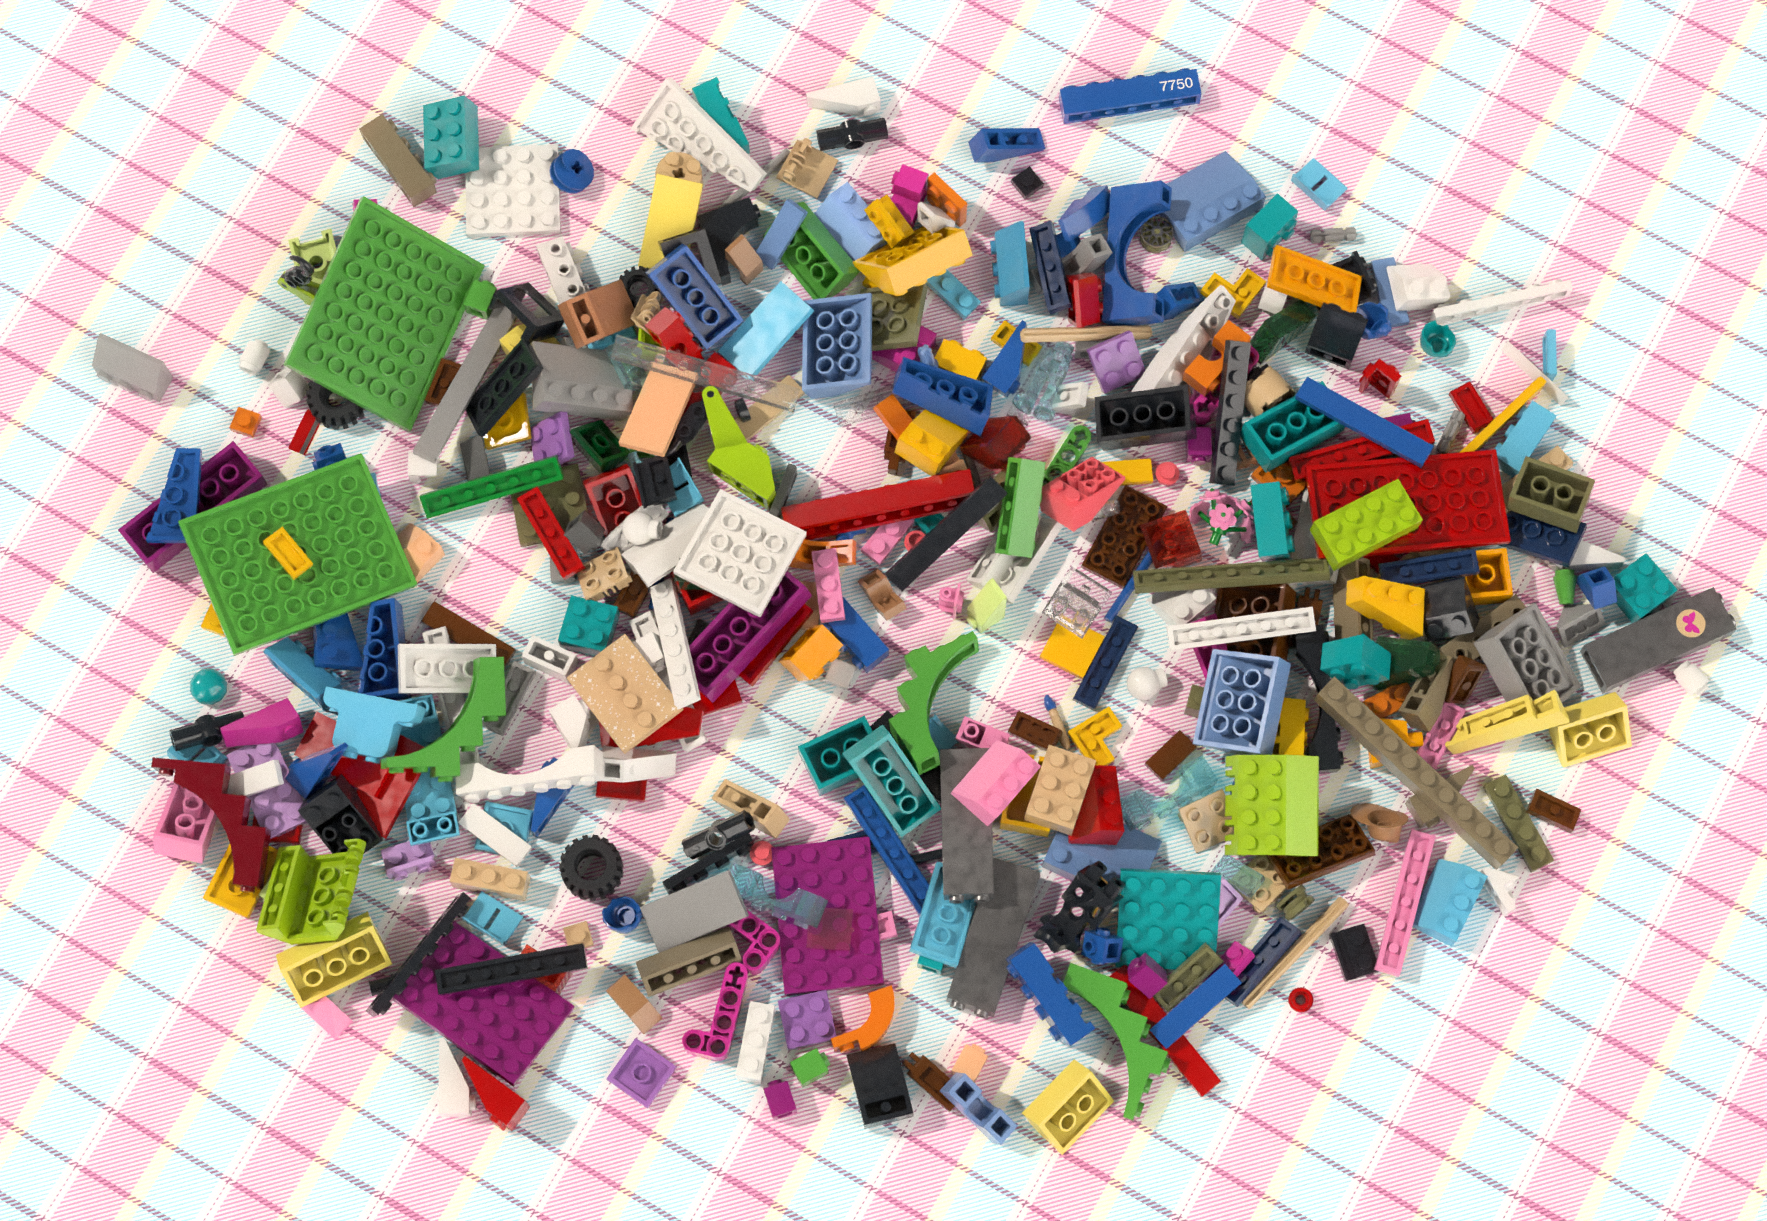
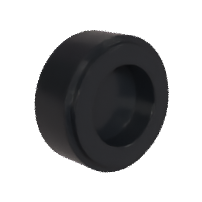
(742, 410)

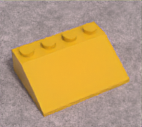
(915, 259)

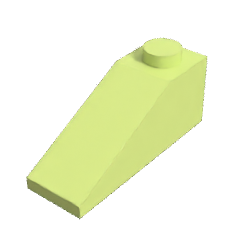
(987, 607)

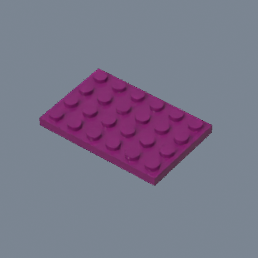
(844, 877)
(493, 1024)

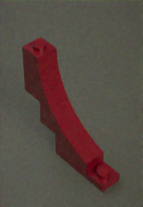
(211, 784)

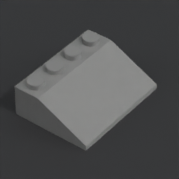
(579, 383)
(1526, 657)

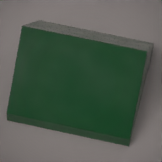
(599, 445)

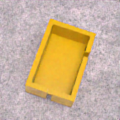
(1014, 814)

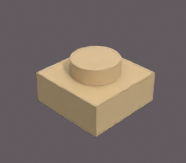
(578, 934)

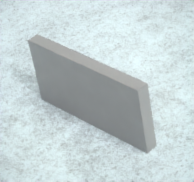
(694, 911)

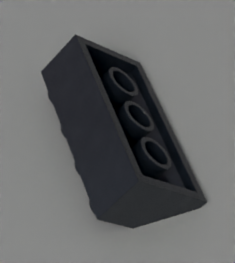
(1145, 418)

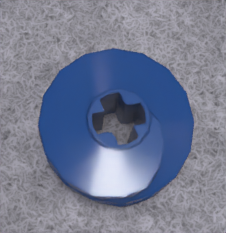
(572, 171)

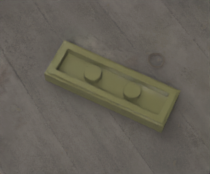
(1188, 976)

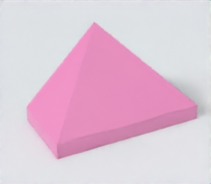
(328, 1016)

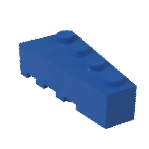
(945, 394)
(380, 662)
(1048, 995)

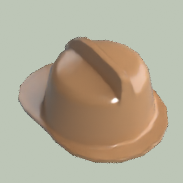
(1381, 822)

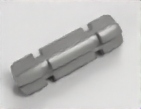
(1333, 235)
(1450, 432)

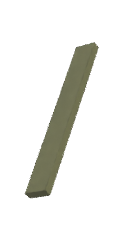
(1231, 575)

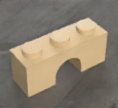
(482, 876)

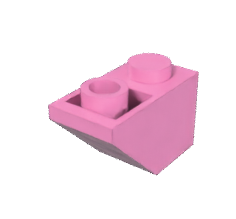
(979, 735)

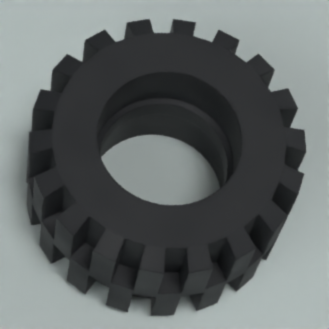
(591, 847)

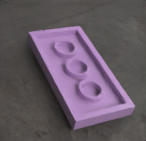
(274, 807)

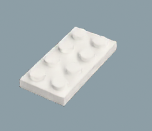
(439, 667)

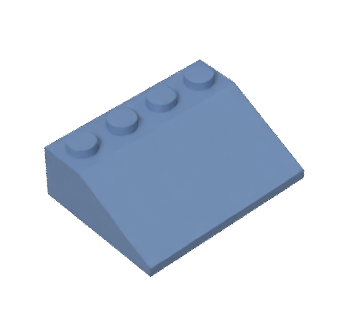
(1211, 200)
(837, 345)
(1241, 702)
(1132, 851)

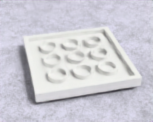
(513, 192)
(740, 553)

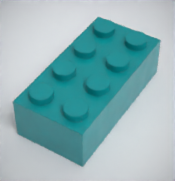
(1286, 432)
(892, 780)

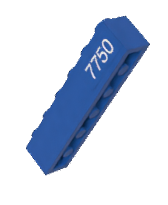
(1129, 95)

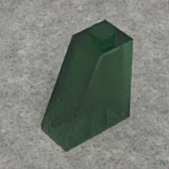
(1281, 329)
(1408, 660)

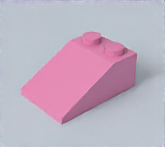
(184, 827)

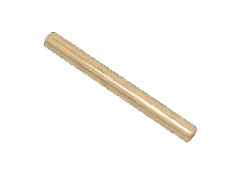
(1096, 333)
(1296, 950)

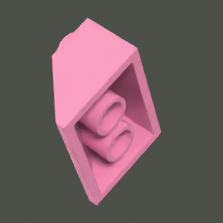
(995, 781)

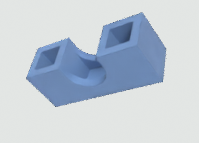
(969, 1101)

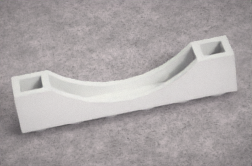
(576, 766)

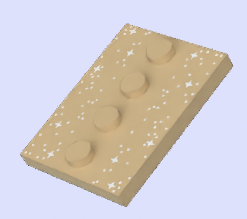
(624, 693)

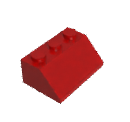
(1101, 811)

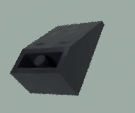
(1336, 335)
(339, 815)
(880, 1086)

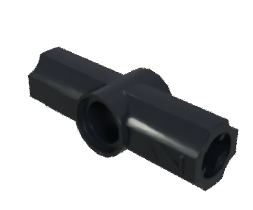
(852, 134)
(203, 731)
(729, 829)

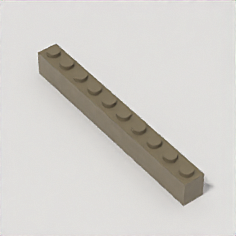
(1415, 773)

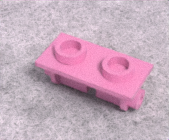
(951, 600)

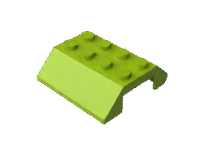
(1272, 805)
(310, 894)

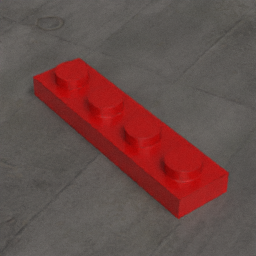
(551, 533)

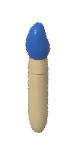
(1056, 720)

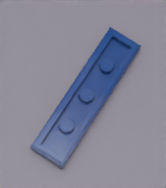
(1195, 1006)

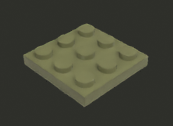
(896, 318)
(564, 498)

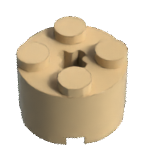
(680, 166)
(1266, 392)

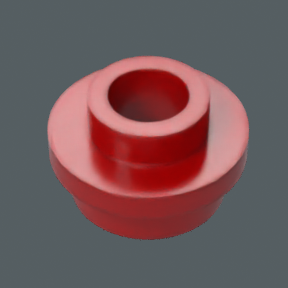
(1306, 994)

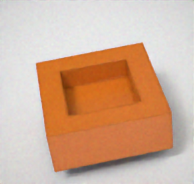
(245, 422)

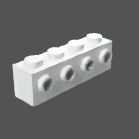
(561, 270)

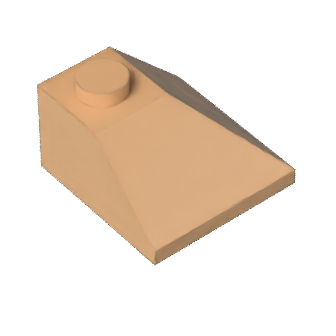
(420, 550)

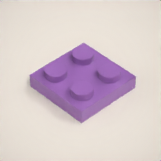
(1116, 361)
(552, 438)
(807, 1020)
(641, 1073)

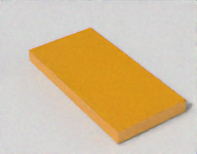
(1313, 280)

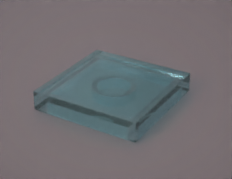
(630, 376)

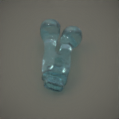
(1051, 369)

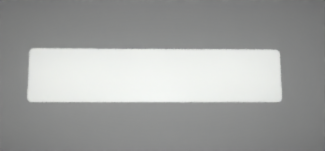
(1533, 372)

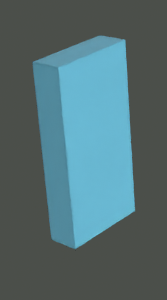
(1549, 354)

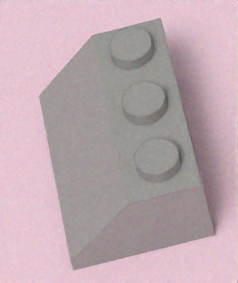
(130, 368)

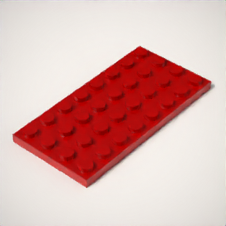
(1452, 492)

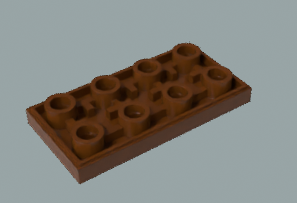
(1121, 539)
(1339, 846)

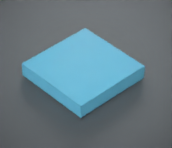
(514, 818)

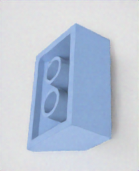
(848, 223)

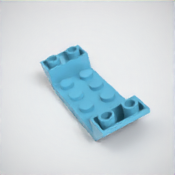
(431, 804)

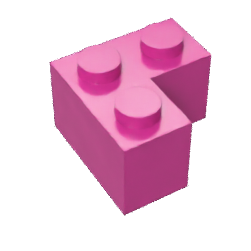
(909, 190)

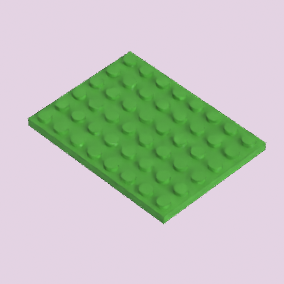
(384, 314)
(334, 521)

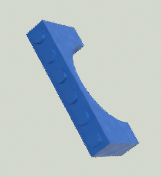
(1128, 211)

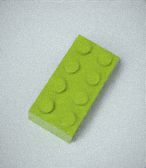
(1366, 524)

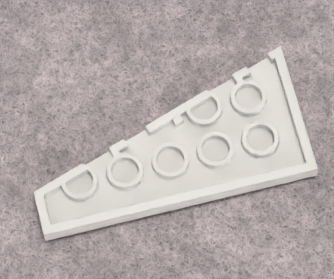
(686, 128)

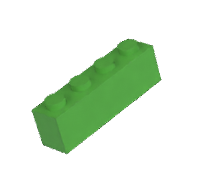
(1020, 507)

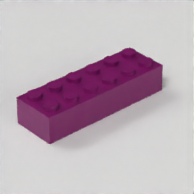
(223, 479)
(739, 636)

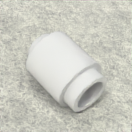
(254, 357)
(1691, 679)

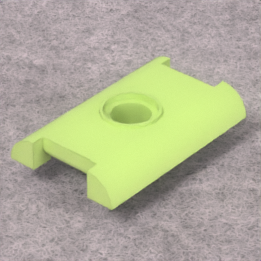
(315, 252)

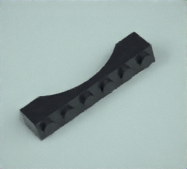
(1324, 744)

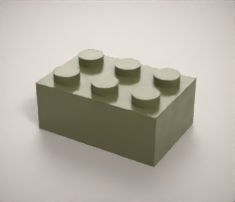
(1551, 494)

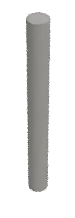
(769, 168)

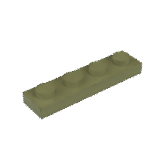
(1518, 823)

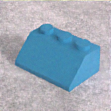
(1010, 265)
(300, 669)

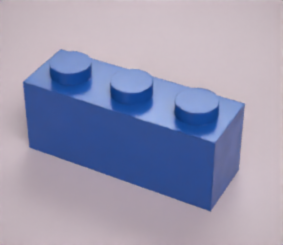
(858, 639)

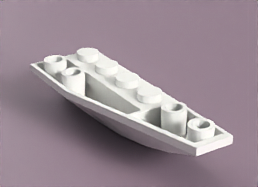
(1187, 342)

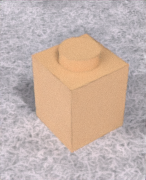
(970, 1061)

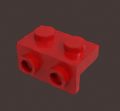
(1381, 376)

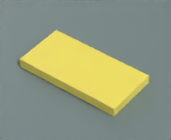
(670, 213)

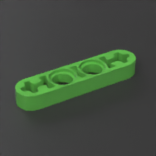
(1063, 466)

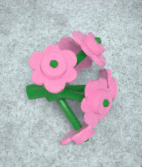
(1223, 516)

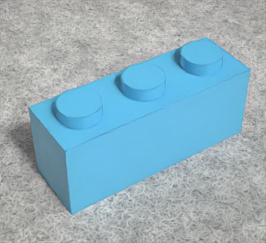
(1523, 437)

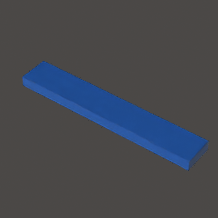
(1364, 422)
(888, 846)

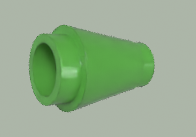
(1565, 586)

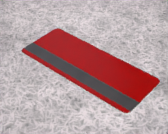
(304, 433)

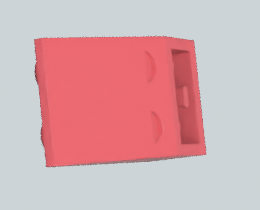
(1080, 493)

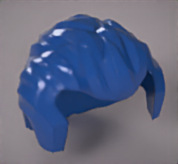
(1378, 322)

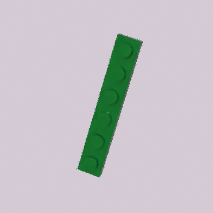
(491, 486)

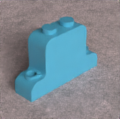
(370, 723)

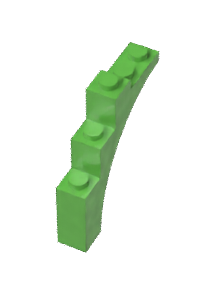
(917, 695)
(484, 701)
(1142, 1059)

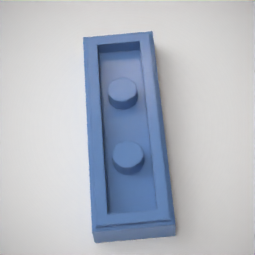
(781, 233)
(1384, 291)

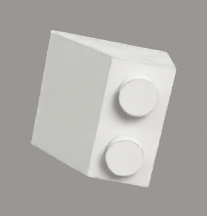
(1417, 286)
(1181, 606)
(572, 721)

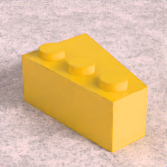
(1390, 603)
(1291, 728)

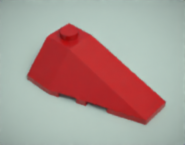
(681, 726)

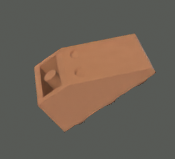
(597, 313)

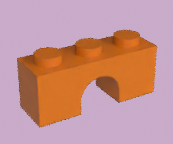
(1206, 374)

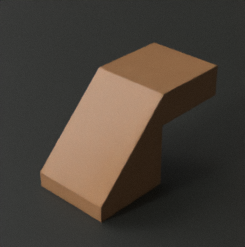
(745, 259)
(881, 594)
(634, 1004)

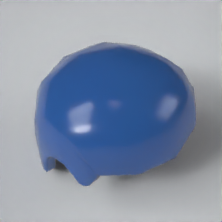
(622, 915)

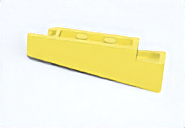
(1508, 722)

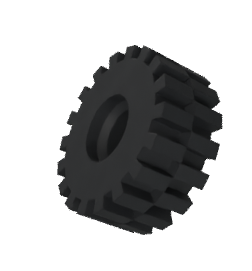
(326, 413)

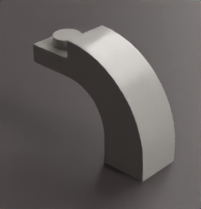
(1083, 259)

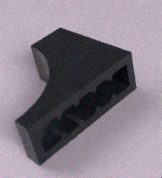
(725, 226)

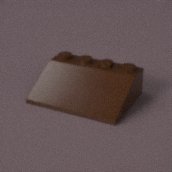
(1256, 600)

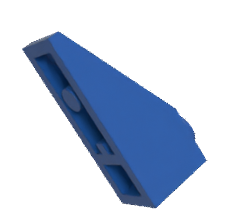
(1005, 143)
(1007, 366)
(313, 771)
(547, 804)

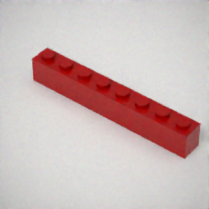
(880, 505)

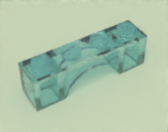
(1141, 808)
(801, 905)

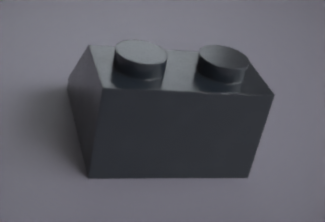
(1448, 609)

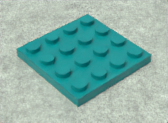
(1167, 914)

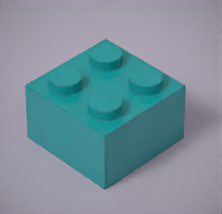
(1270, 227)
(1642, 588)
(588, 626)
(1356, 661)

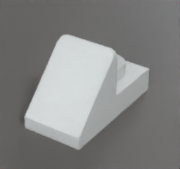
(1071, 399)
(1496, 884)

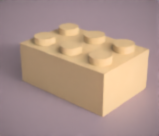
(1060, 790)

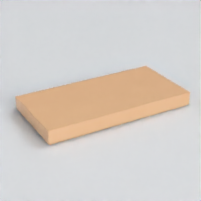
(656, 414)

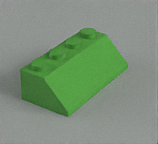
(818, 259)

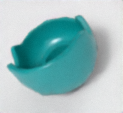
(1437, 340)
(208, 686)

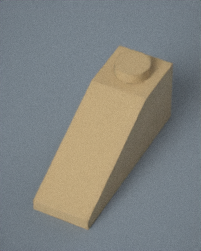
(767, 815)

